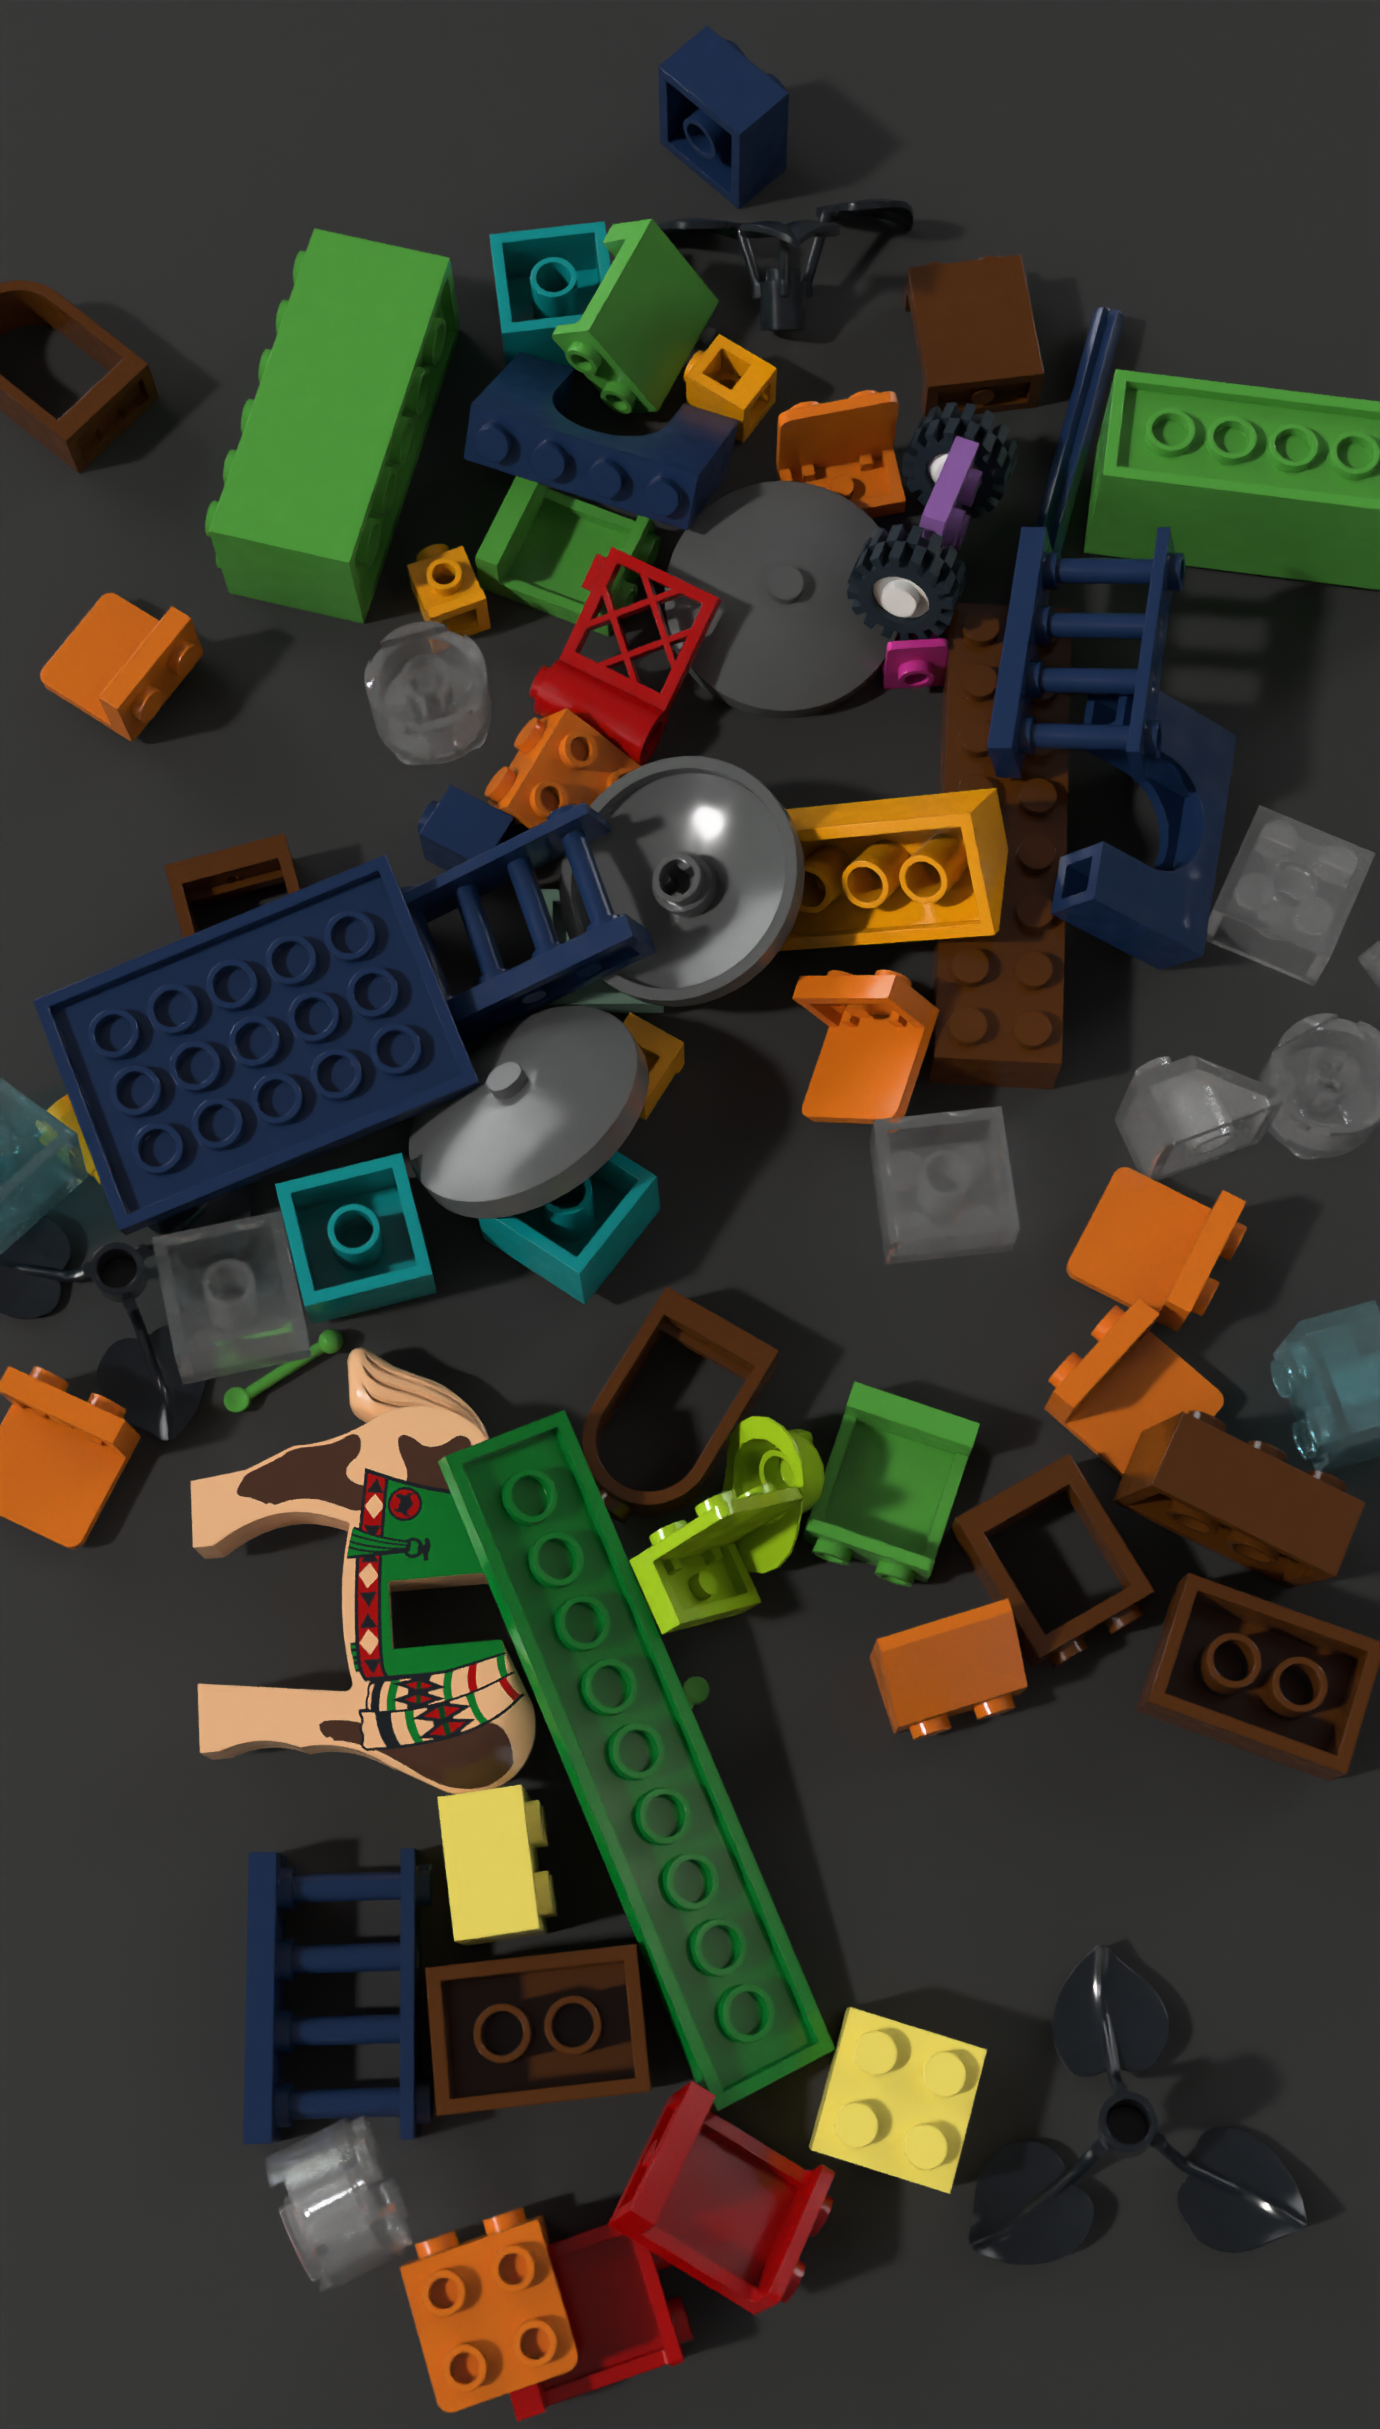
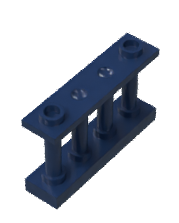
(1034, 623)
(555, 965)
(276, 2031)

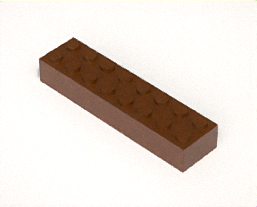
(1006, 989)

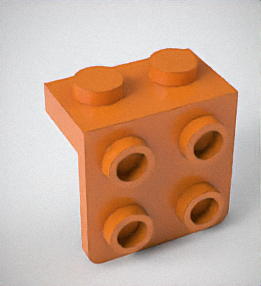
(845, 449)
(123, 663)
(556, 766)
(871, 1044)
(1156, 1246)
(1126, 1386)
(59, 1455)
(489, 2311)

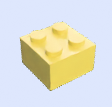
(495, 1865)
(898, 2099)

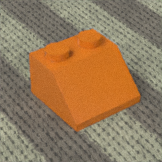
(950, 1669)

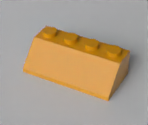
(900, 870)

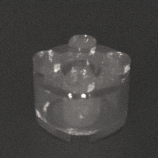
(429, 694)
(1306, 1061)
(337, 2205)

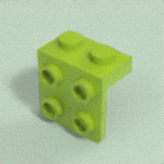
(695, 1567)

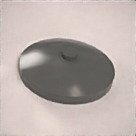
(785, 619)
(703, 867)
(545, 1118)

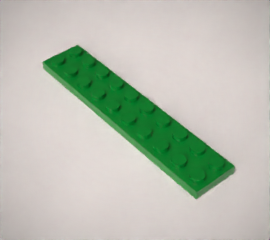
(637, 1759)

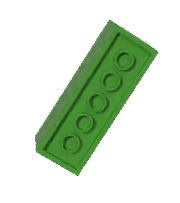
(335, 425)
(1239, 478)

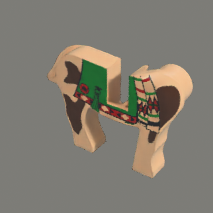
(427, 1711)

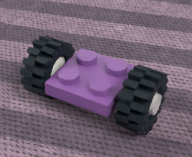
(912, 578)

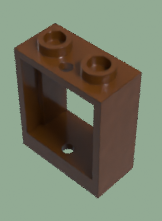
(1018, 1502)

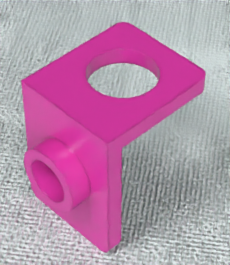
(915, 663)

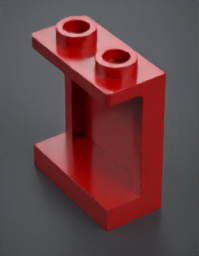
(722, 2204)
(615, 2316)

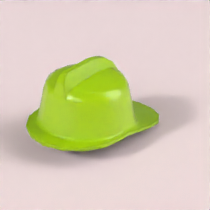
(768, 1453)

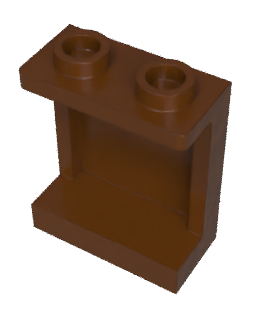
(975, 334)

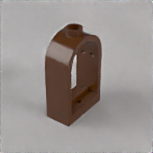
(105, 408)
(229, 875)
(712, 1339)

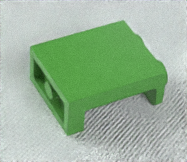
(638, 320)
(547, 544)
(890, 1485)

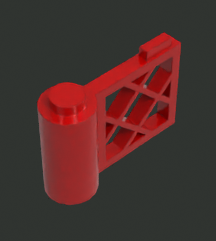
(609, 702)

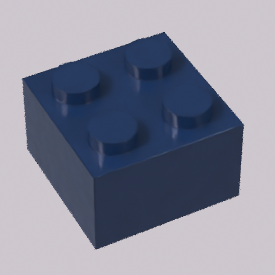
(723, 116)

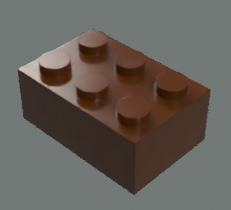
(1240, 1500)
(1261, 1677)
(538, 2029)

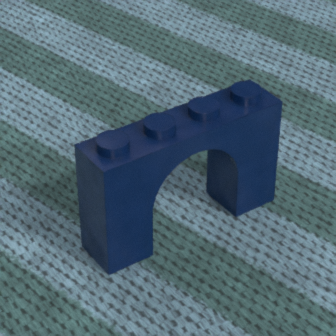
(664, 476)
(1166, 908)

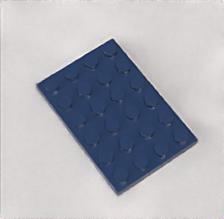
(255, 1045)

